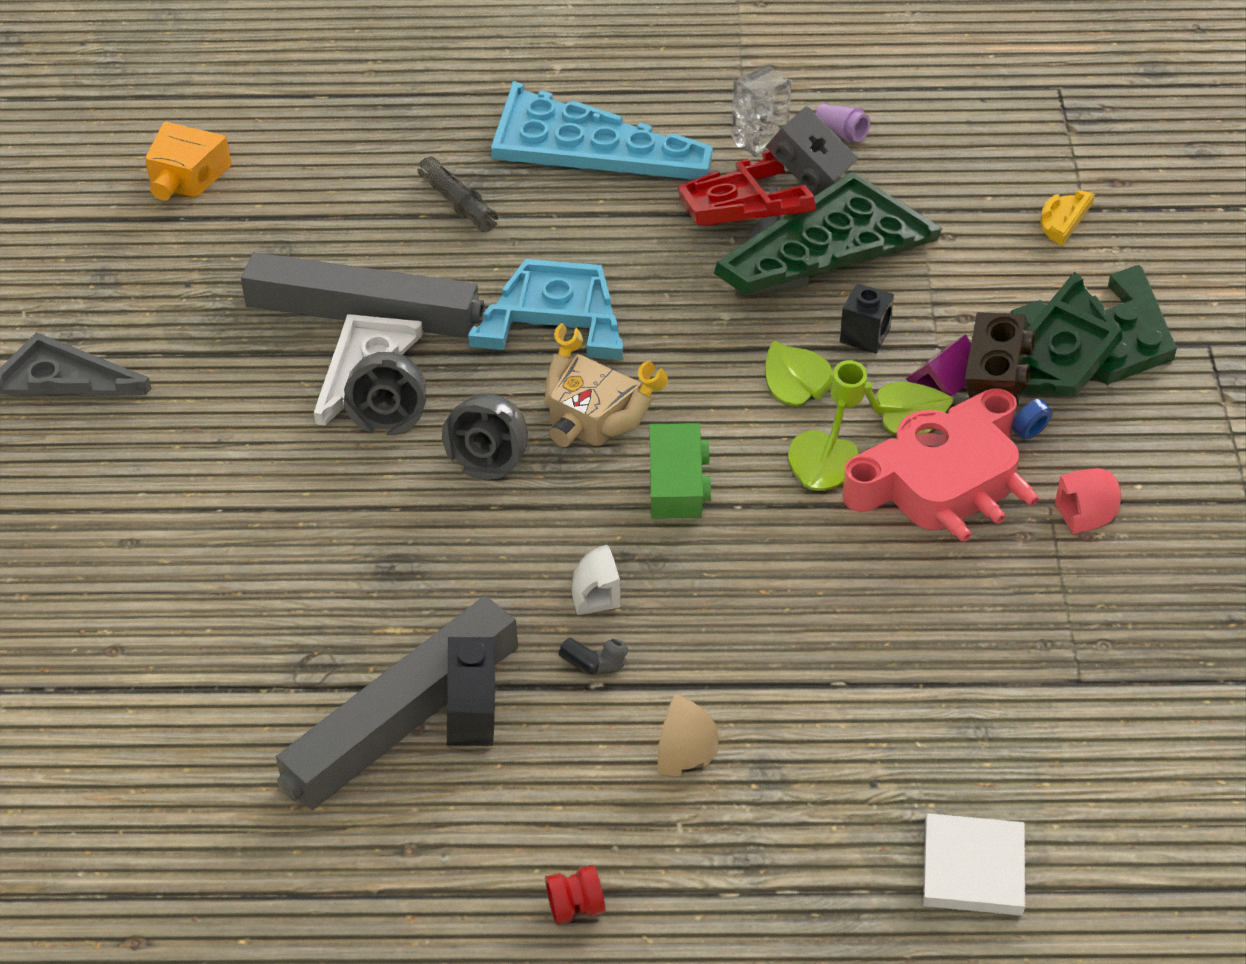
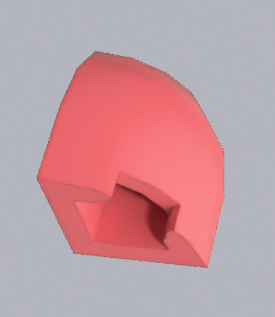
(1088, 499)

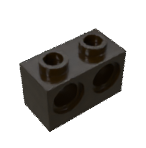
(998, 348)

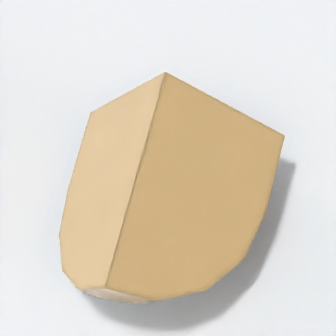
(686, 738)

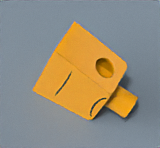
(185, 160)

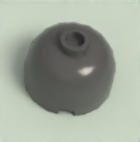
(385, 393)
(485, 436)

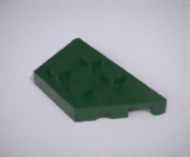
(1070, 341)

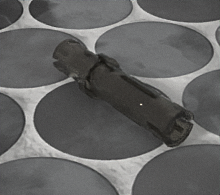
(465, 201)

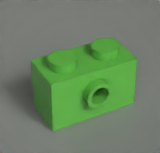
(677, 470)

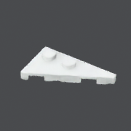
(358, 339)

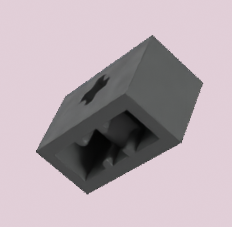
(811, 151)

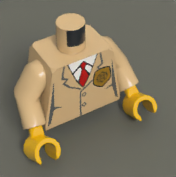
(592, 399)

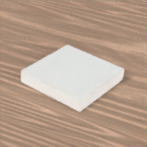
(974, 864)

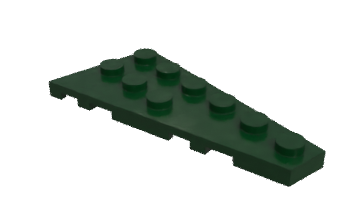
(848, 227)

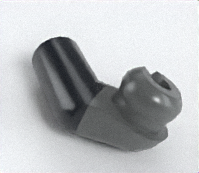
(595, 662)

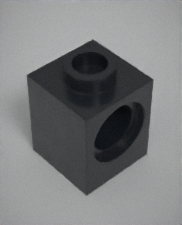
(866, 318)

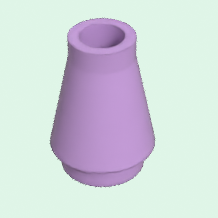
(846, 122)

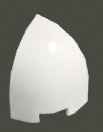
(596, 582)

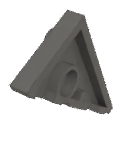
(57, 368)

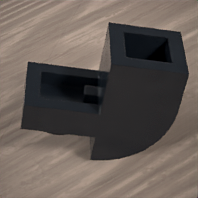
(470, 691)

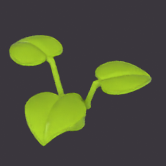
(799, 373)

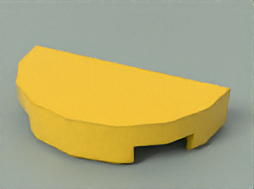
(1063, 214)

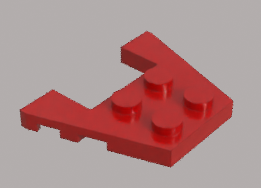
(739, 197)

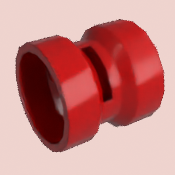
(575, 894)

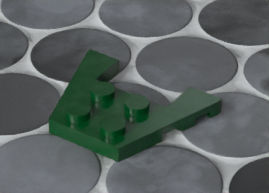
(1144, 329)

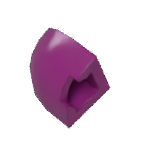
(946, 369)

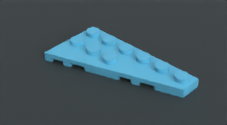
(586, 137)

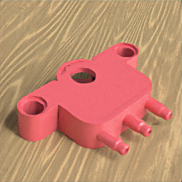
(943, 475)

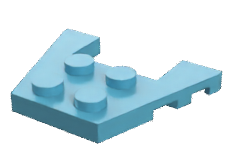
(551, 296)

